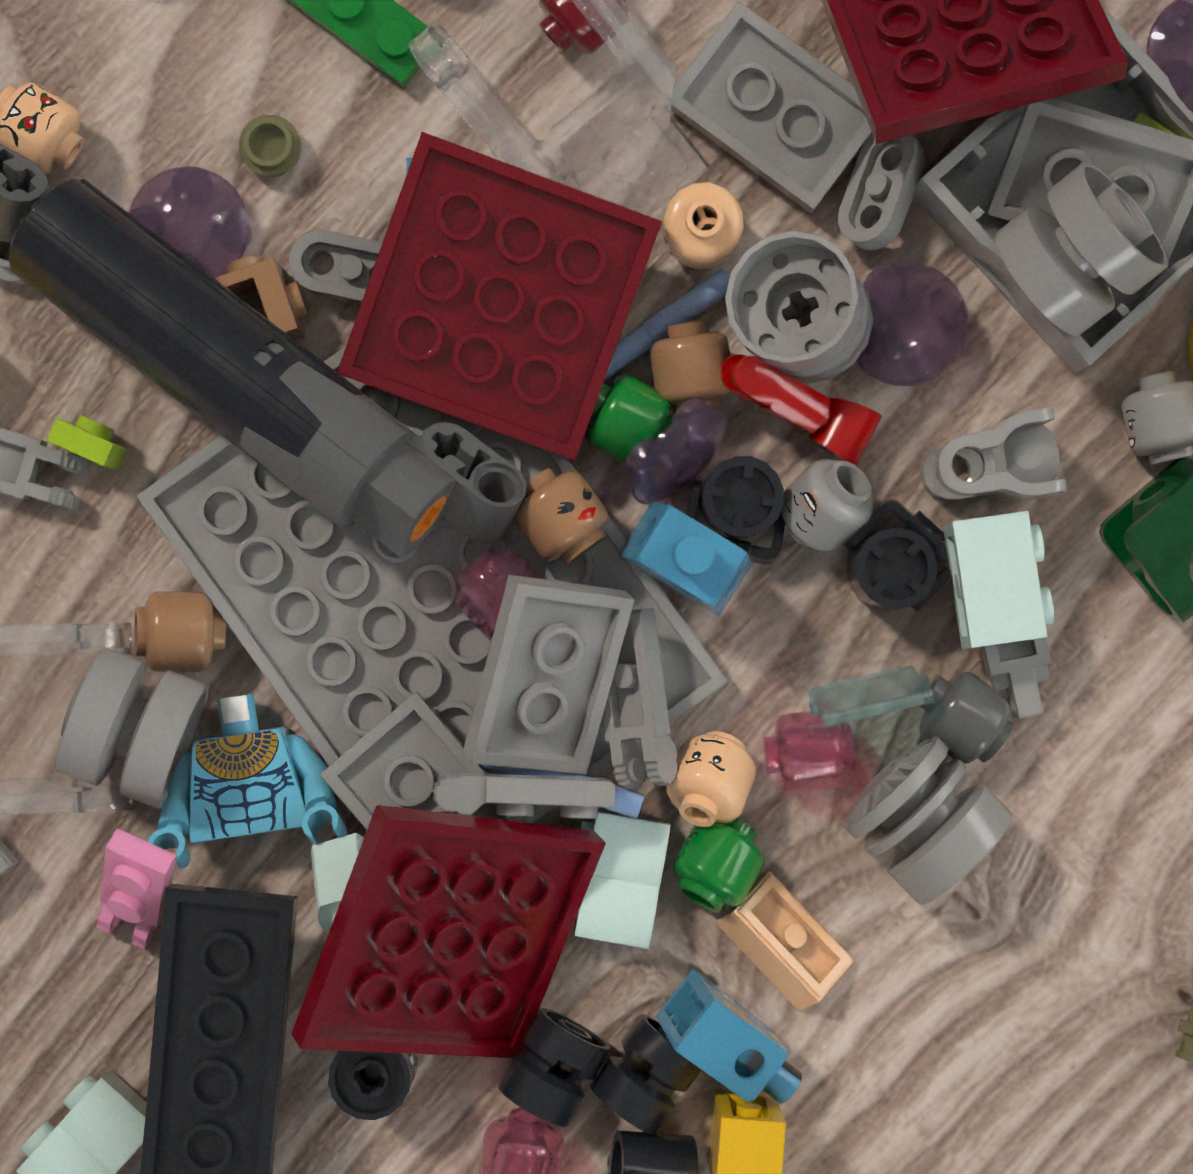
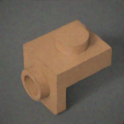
(281, 301)

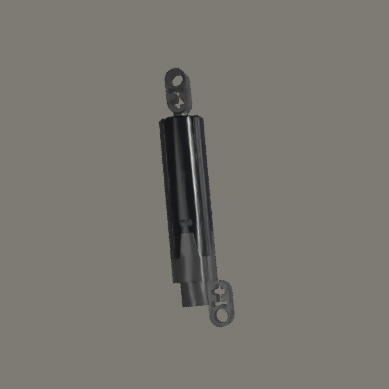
(246, 371)

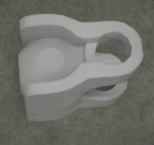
(1004, 463)

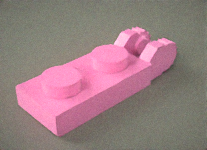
(134, 885)

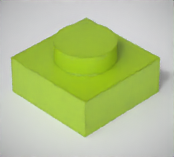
(88, 440)

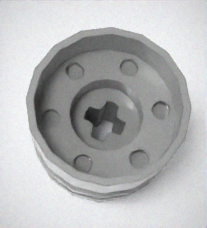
(781, 278)
(937, 830)

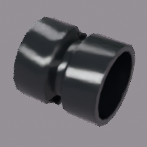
(535, 1079)
(371, 1082)
(634, 1093)

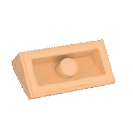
(785, 942)

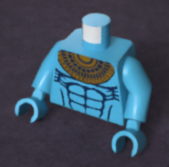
(245, 785)

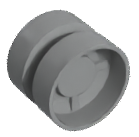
(1092, 241)
(115, 721)

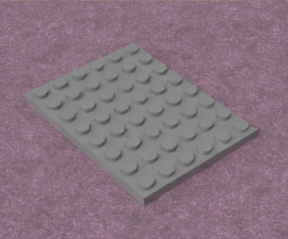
(352, 624)

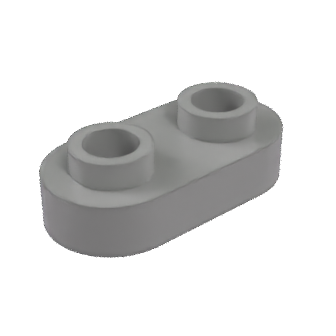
(880, 191)
(352, 265)

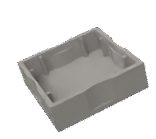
(963, 182)

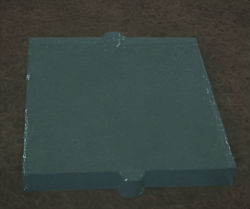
(870, 695)

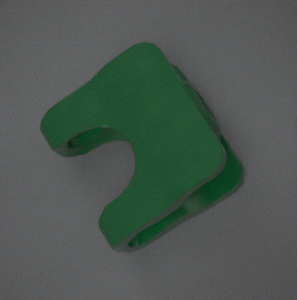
(1155, 538)

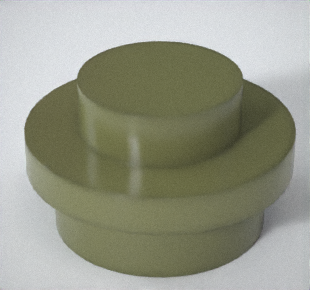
(270, 146)

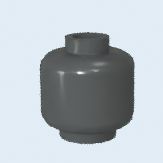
(967, 717)

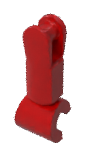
(832, 422)

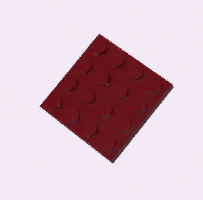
(967, 59)
(498, 296)
(446, 935)

